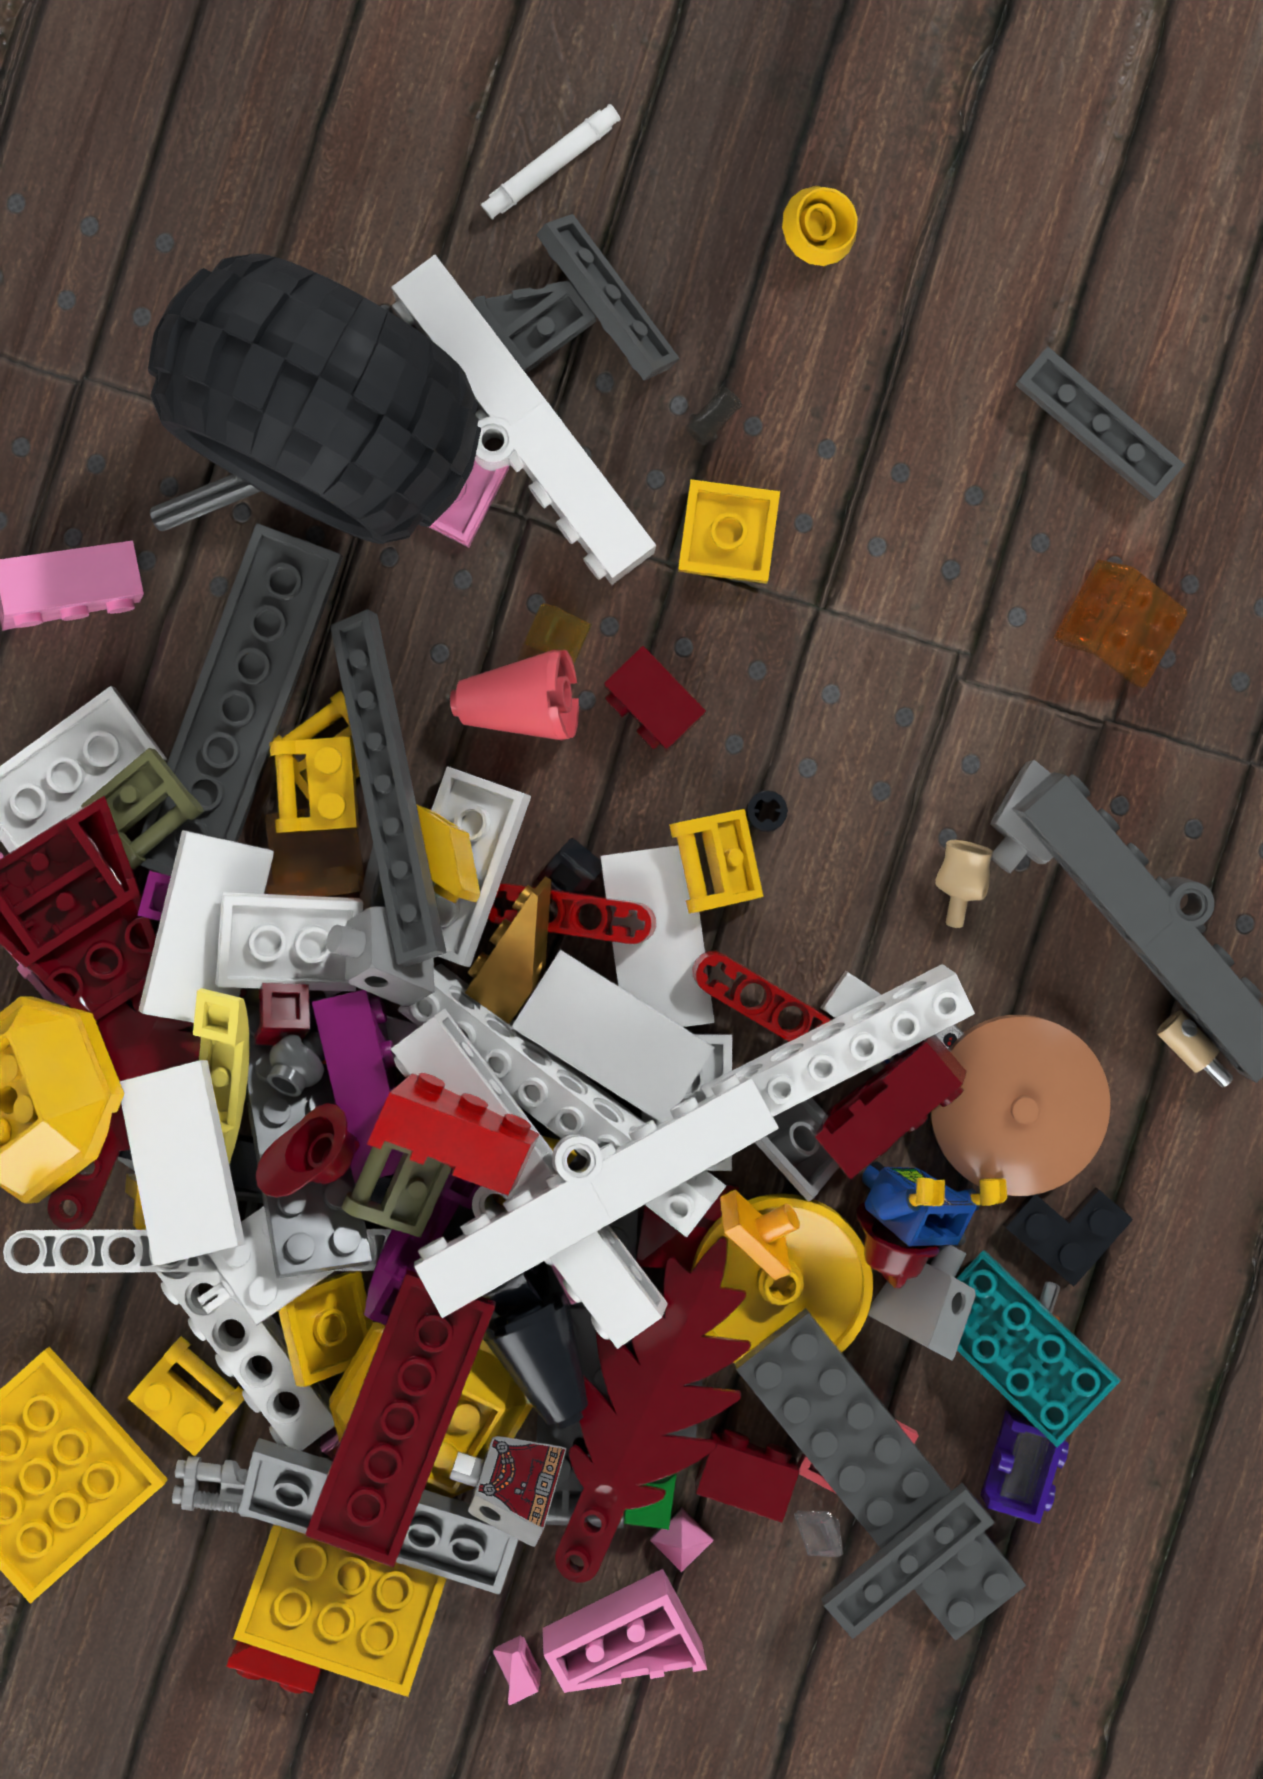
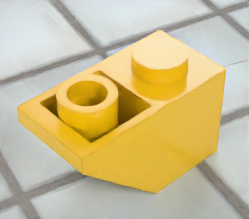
(449, 857)

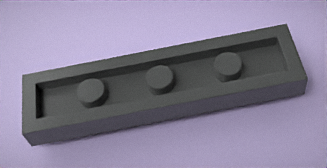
(607, 296)
(1100, 424)
(907, 1560)

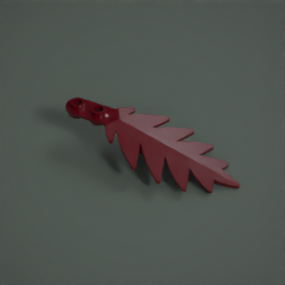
(136, 1047)
(649, 1401)

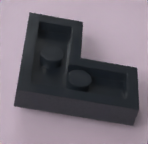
(1073, 1243)

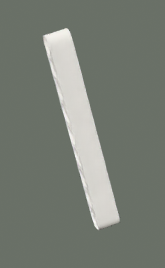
(99, 1260)

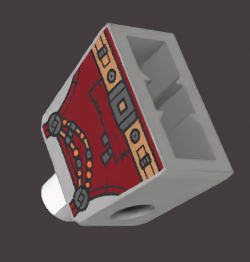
(512, 1485)

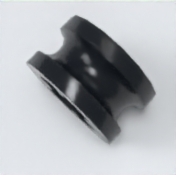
(766, 797)

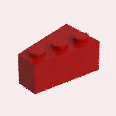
(455, 1132)

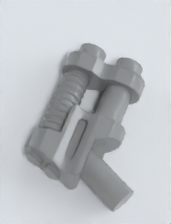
(194, 1470)

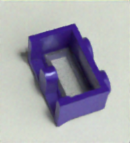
(1022, 1470)

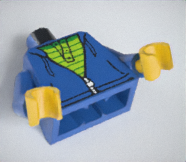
(924, 1208)

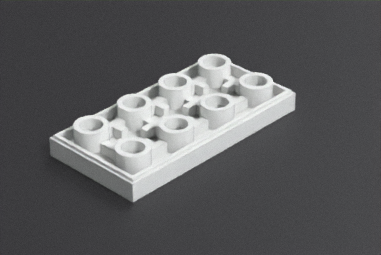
(190, 920)
(662, 966)
(612, 1037)
(181, 1163)

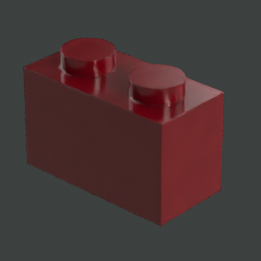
(653, 699)
(748, 1475)

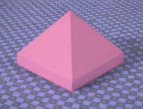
(683, 1540)

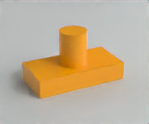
(760, 1234)

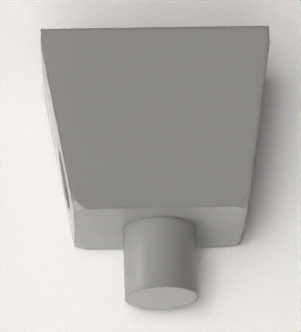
(1018, 837)
(372, 959)
(931, 1306)

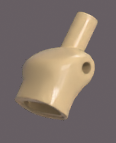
(963, 877)

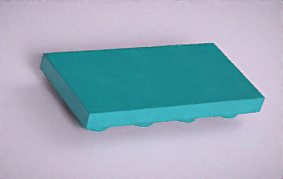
(1030, 1353)

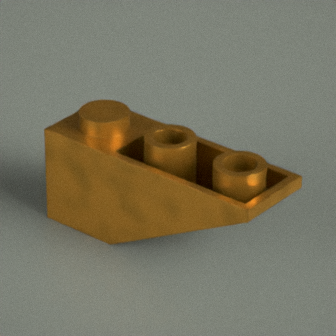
(518, 960)

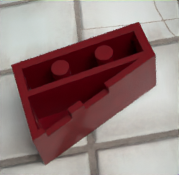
(890, 1104)

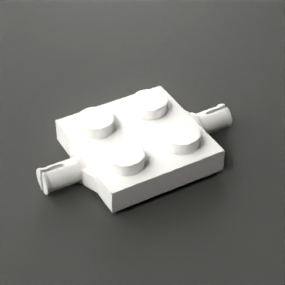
(250, 1274)

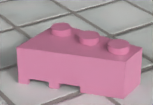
(68, 584)
(624, 1637)

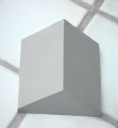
(797, 1150)

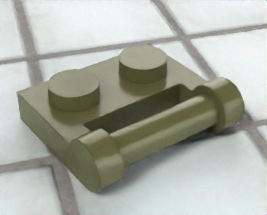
(138, 792)
(408, 1197)

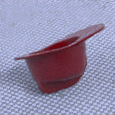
(312, 1150)
(889, 1253)

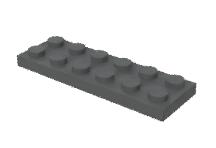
(309, 1226)
(440, 1540)

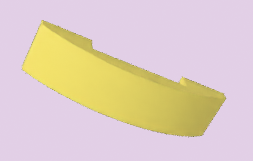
(224, 1035)

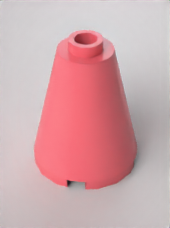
(522, 697)

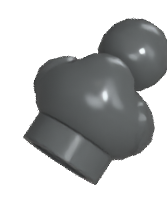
(296, 1063)

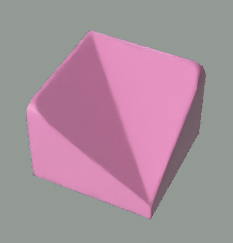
(518, 1668)

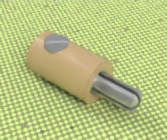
(1193, 1047)

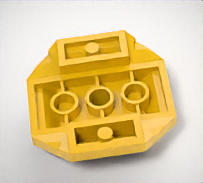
(53, 1095)
(486, 1409)

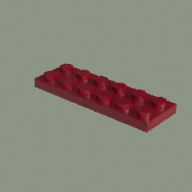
(398, 1423)

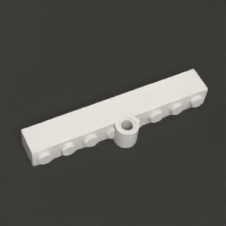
(526, 423)
(595, 1195)
(593, 1269)

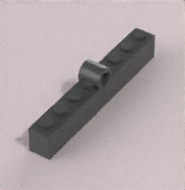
(1150, 916)

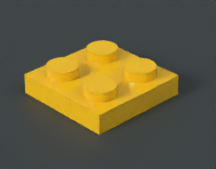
(729, 531)
(325, 1327)

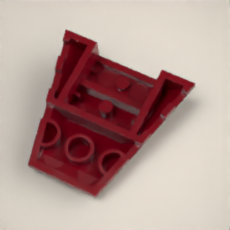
(74, 912)

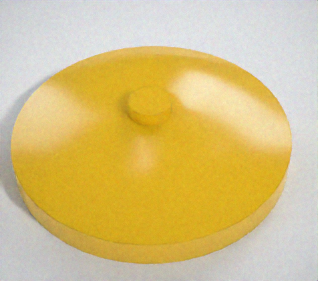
(825, 1276)

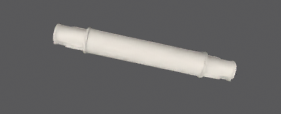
(550, 161)

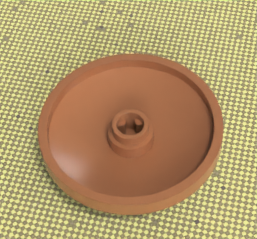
(1028, 1105)

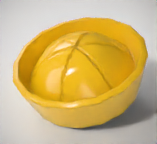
(805, 225)

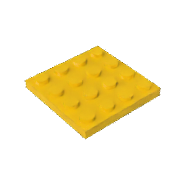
(62, 1474)
(340, 1610)

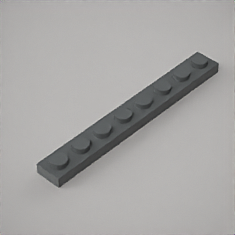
(388, 790)

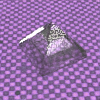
(820, 1533)

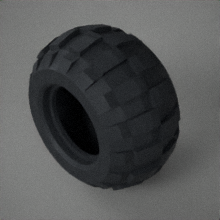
(314, 396)

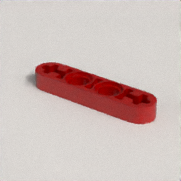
(568, 920)
(774, 998)

